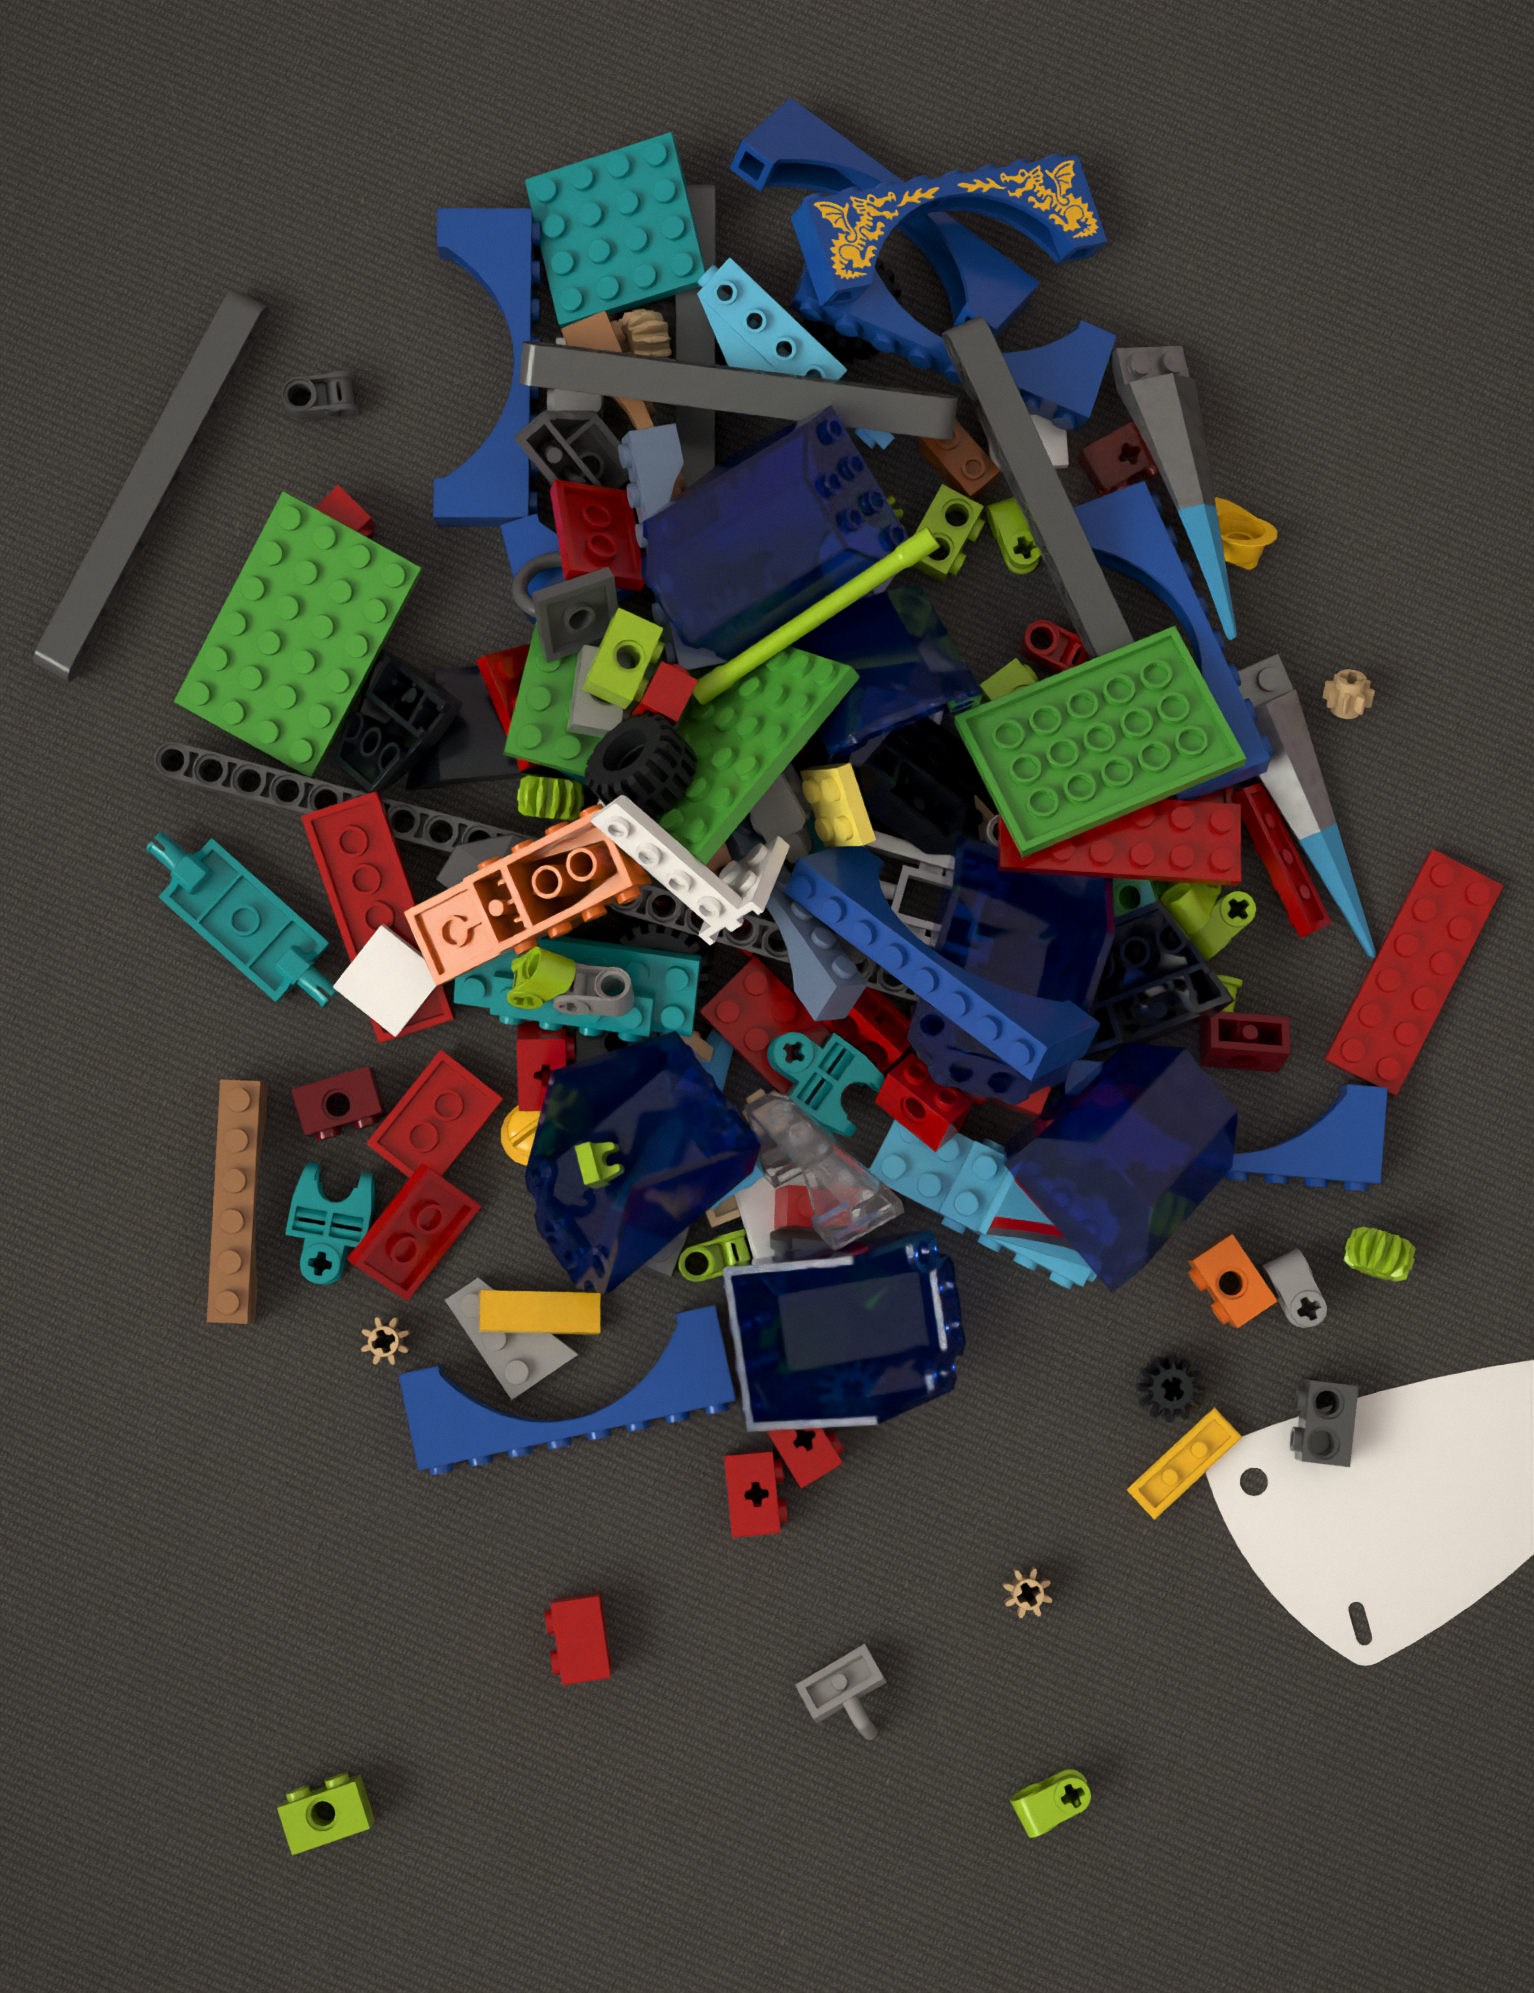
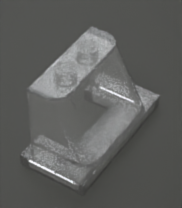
(841, 1188)

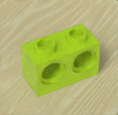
(949, 536)

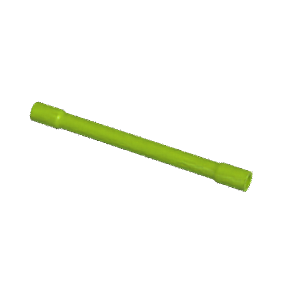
(902, 557)

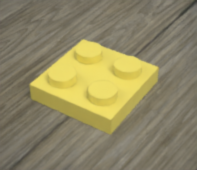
(837, 805)

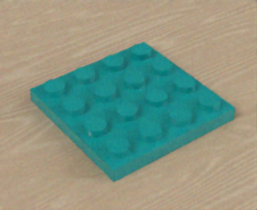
(617, 230)

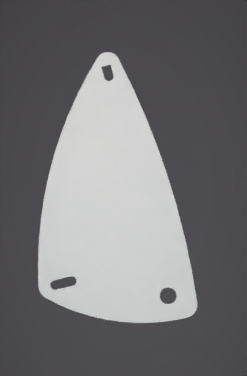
(1415, 1523)

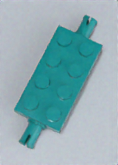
(243, 919)

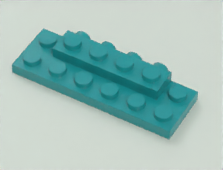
(661, 980)

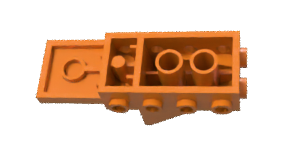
(524, 897)

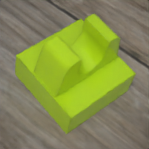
(593, 1163)

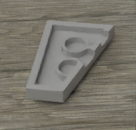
(514, 1358)

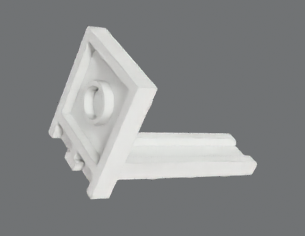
(717, 900)

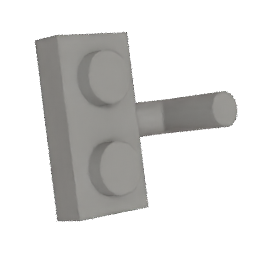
(842, 1686)

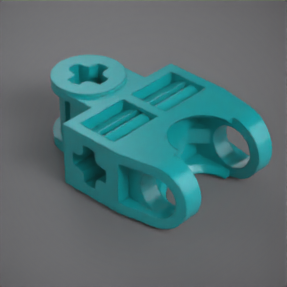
(822, 1075)
(312, 1204)

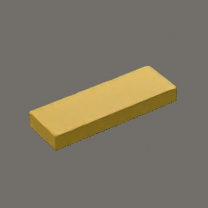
(539, 1312)
(1184, 1463)

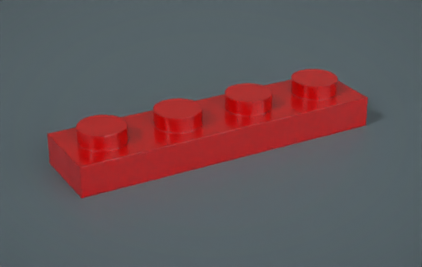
(1282, 860)

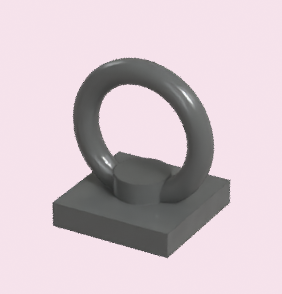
(567, 612)

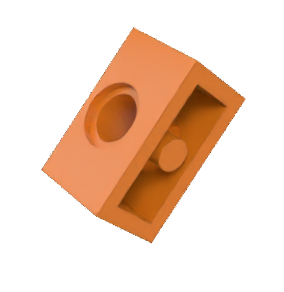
(1252, 1292)

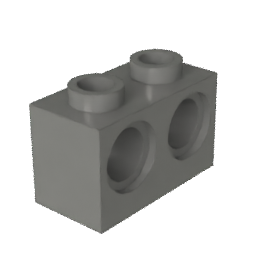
(1336, 1422)

